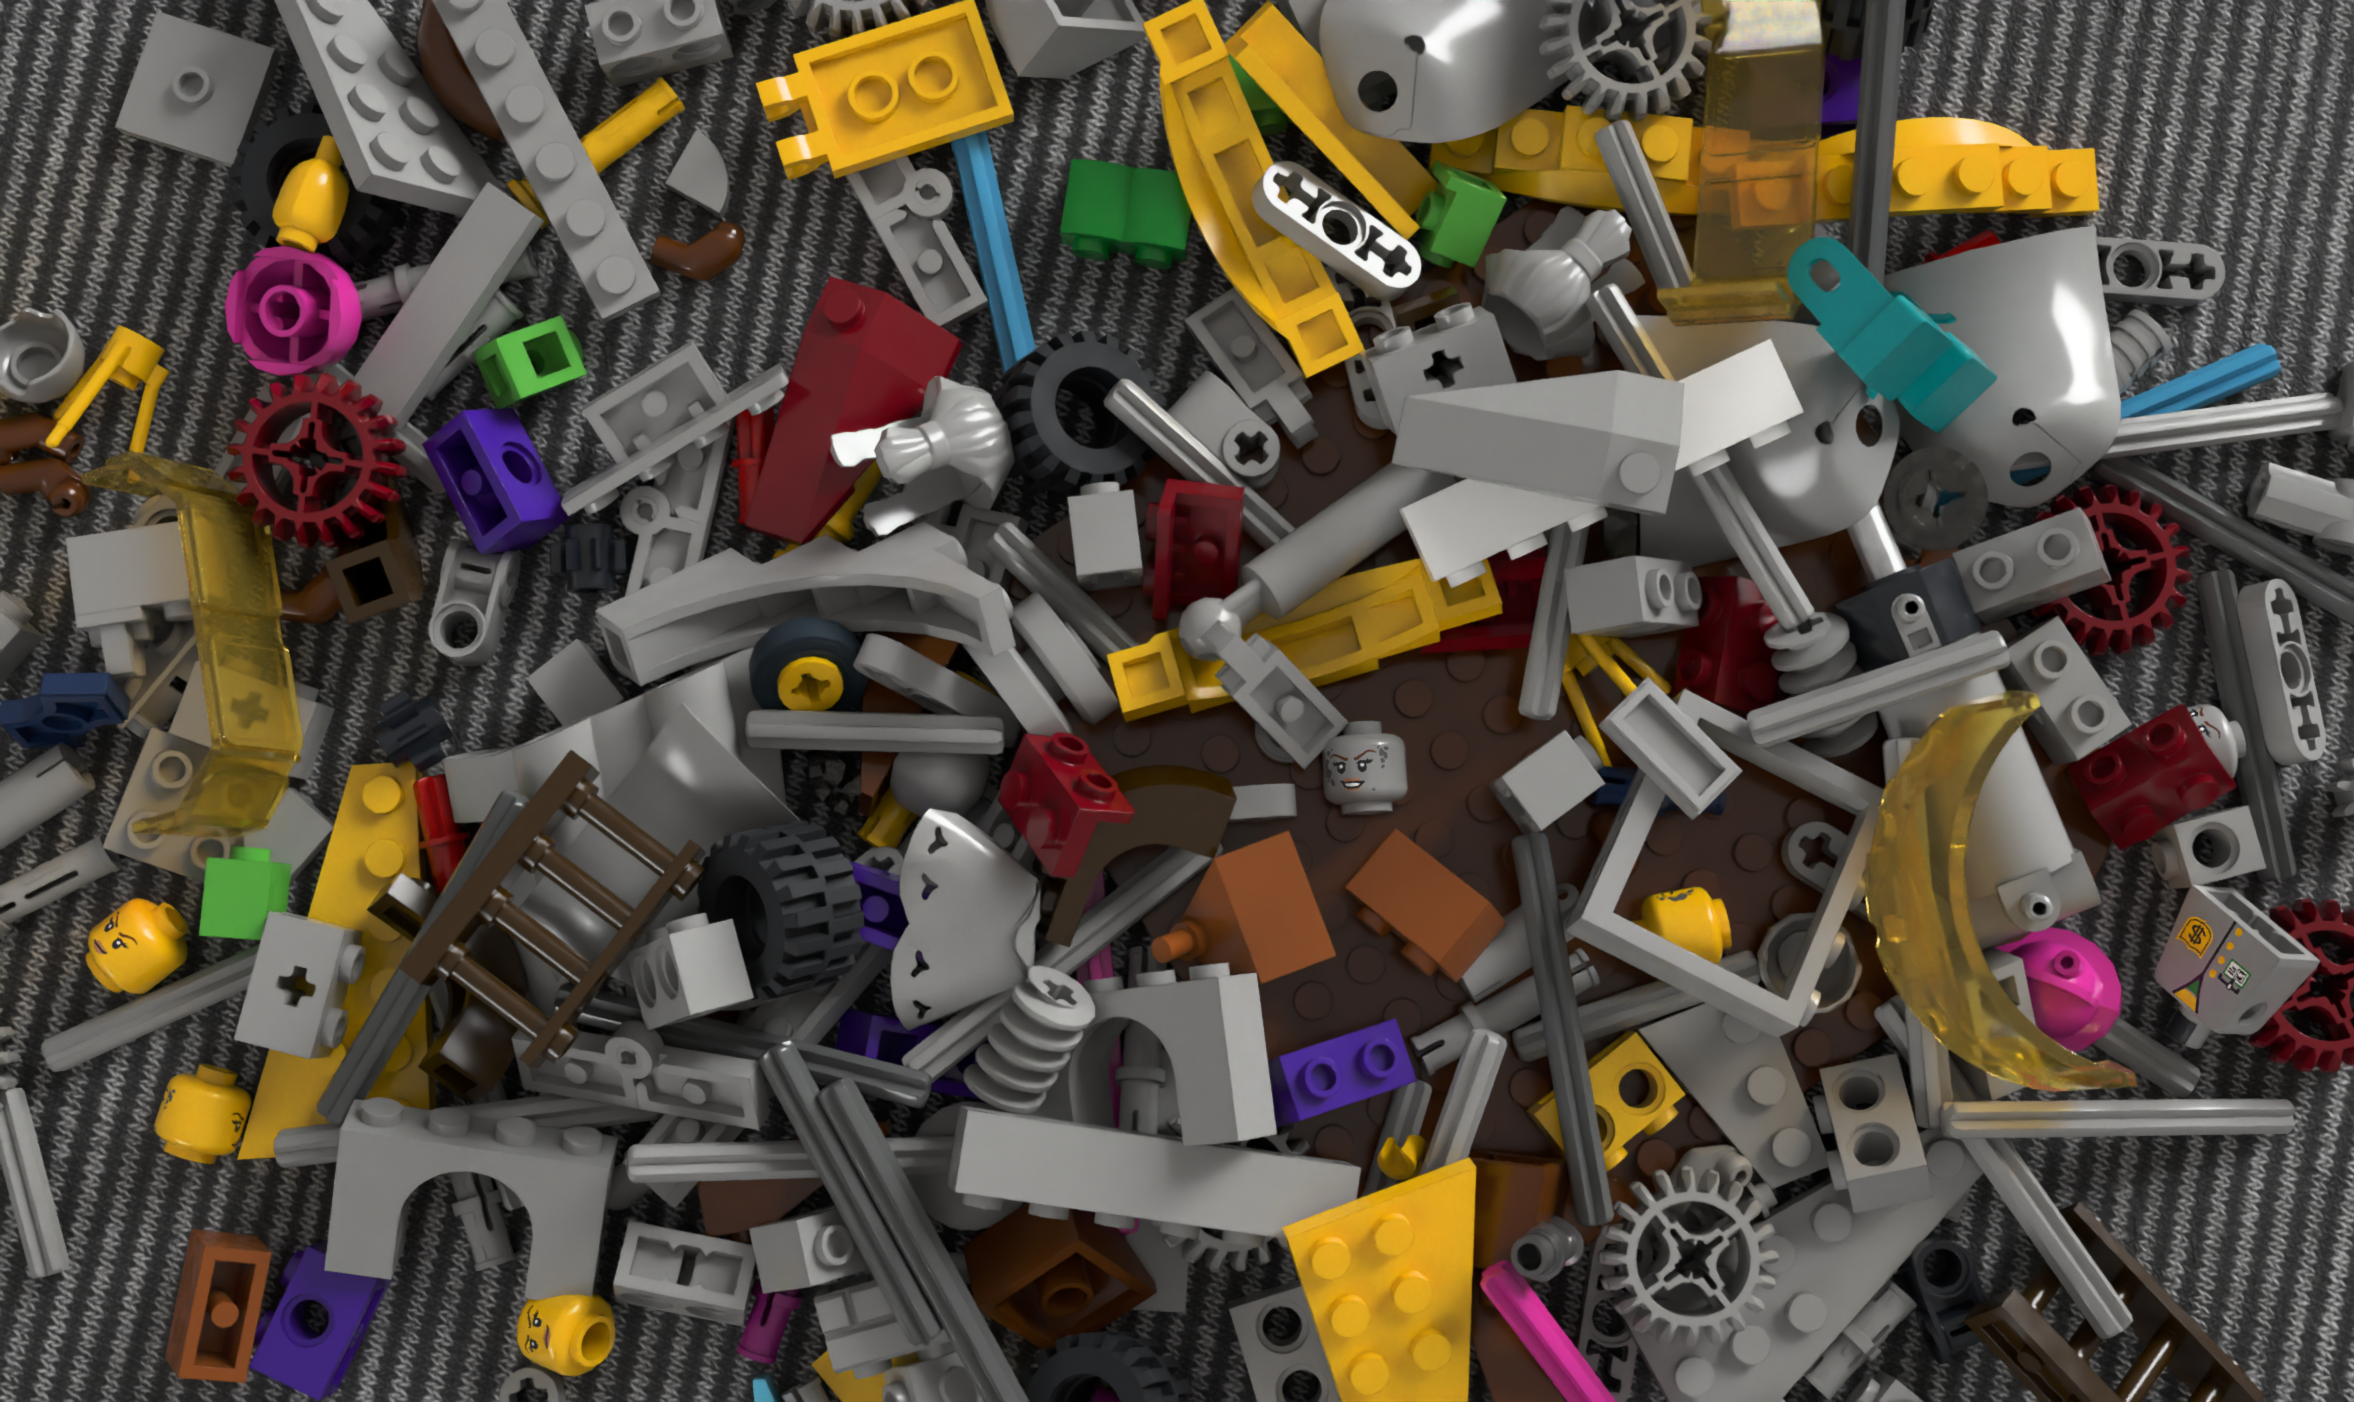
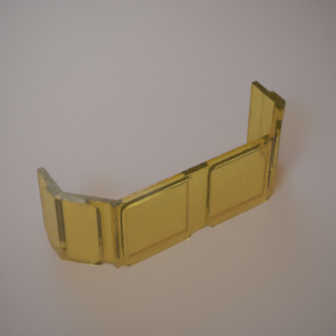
(1754, 161)
(238, 645)

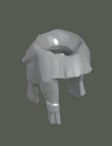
(1545, 289)
(943, 457)

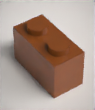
(1425, 906)
(218, 1306)

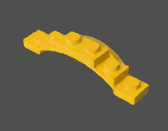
(1559, 160)
(1217, 165)
(1963, 168)
(1326, 637)

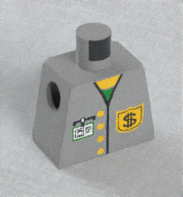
(2227, 966)

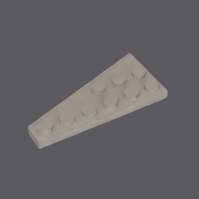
(381, 108)
(1824, 1278)

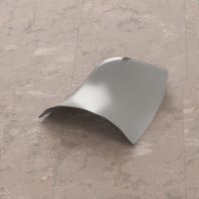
(1471, 78)
(2044, 331)
(1794, 481)
(676, 793)

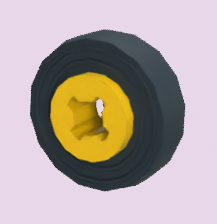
(808, 647)

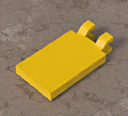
(889, 92)

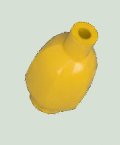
(312, 199)

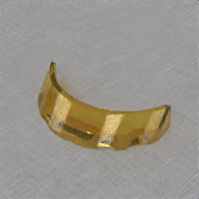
(1923, 909)

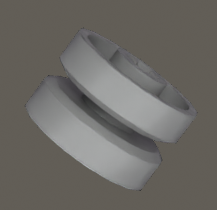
(1047, 671)

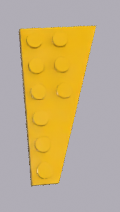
(368, 847)
(1394, 1287)

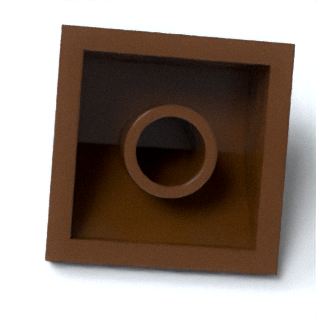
(1054, 1275)

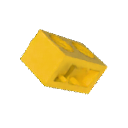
(1617, 1119)

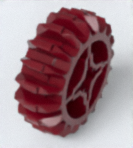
(311, 485)
(2155, 557)
(2331, 1007)

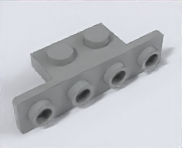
(660, 414)

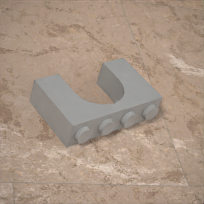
(1213, 1042)
(395, 1148)

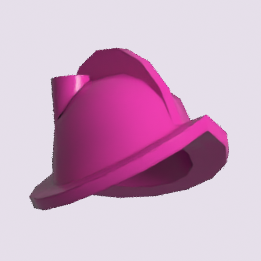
(2069, 986)

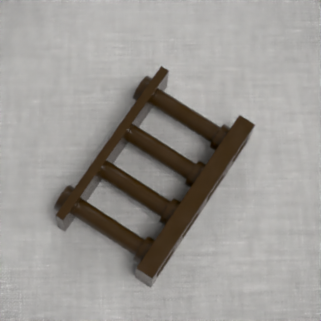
(488, 902)
(2060, 1369)

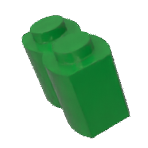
(1125, 212)

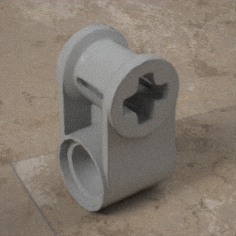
(1224, 425)
(473, 597)

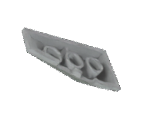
(1567, 437)

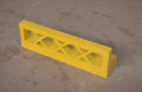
(1299, 85)

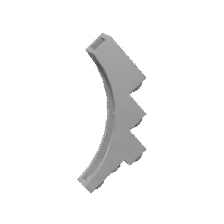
(728, 602)

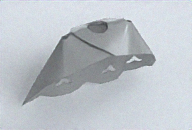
(970, 929)

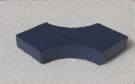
(65, 709)

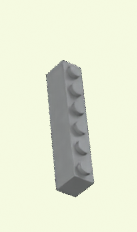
(1140, 1176)

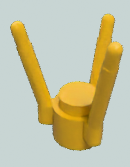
(126, 361)
(1586, 655)

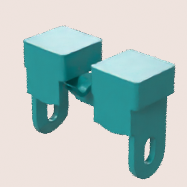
(1889, 338)

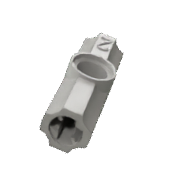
(2305, 505)

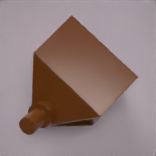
(1253, 914)

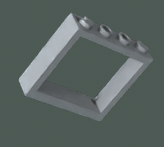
(1599, 926)

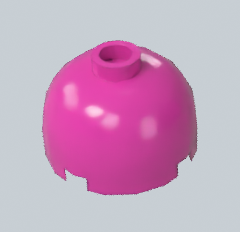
(293, 311)

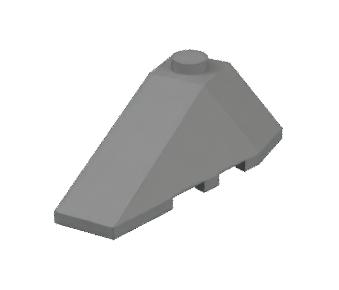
(1063, 35)

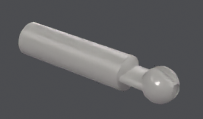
(1313, 554)

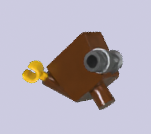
(1516, 1208)

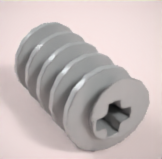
(1815, 657)
(1031, 1041)

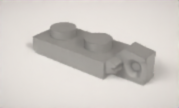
(1254, 364)
(1274, 693)

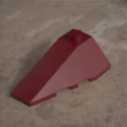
(855, 370)

